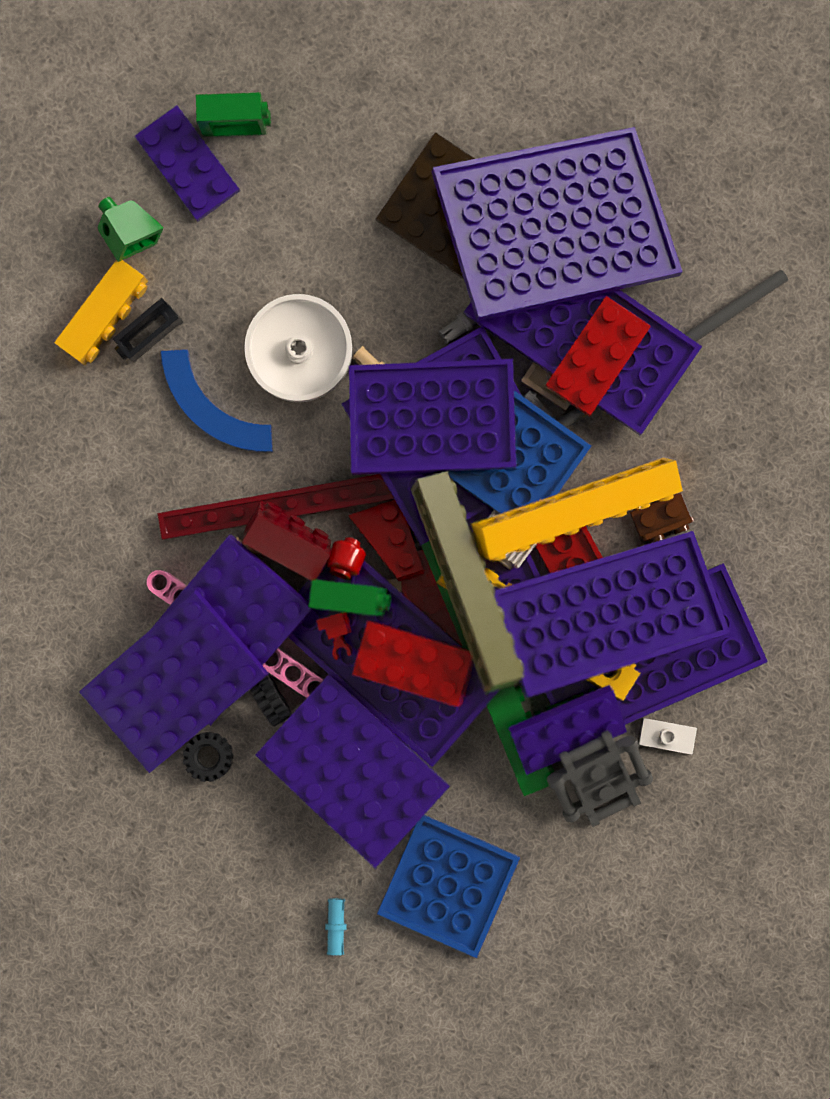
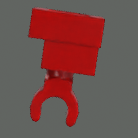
(336, 627)

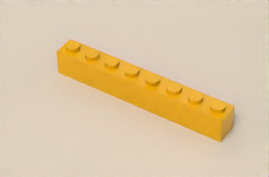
(576, 508)

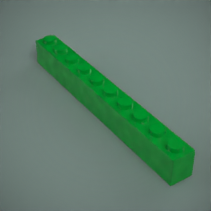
(504, 707)

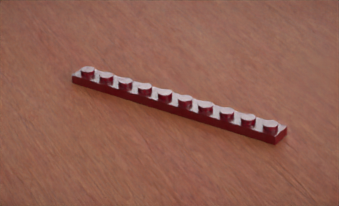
(292, 502)

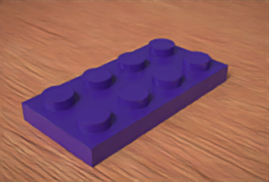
(187, 163)
(566, 728)

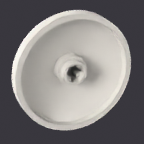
(298, 348)

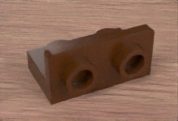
(662, 518)

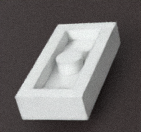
(667, 736)

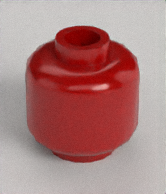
(346, 558)

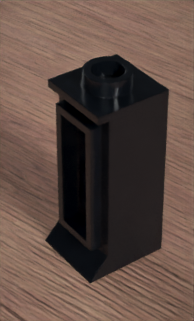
(126, 349)

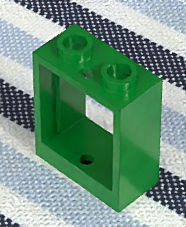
(232, 114)
(349, 598)

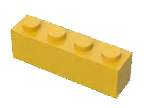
(102, 311)

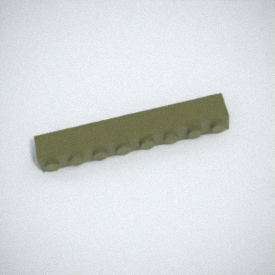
(467, 582)

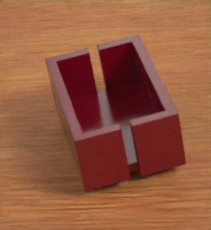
(287, 540)

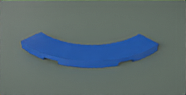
(204, 413)

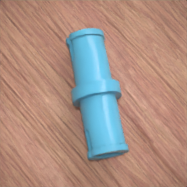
(335, 926)

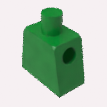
(127, 228)

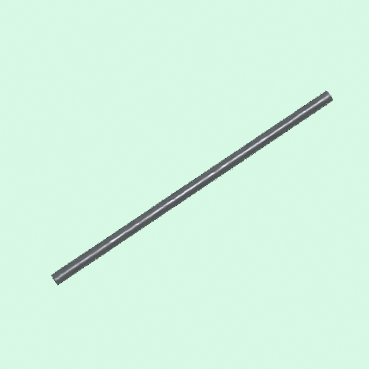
(709, 325)

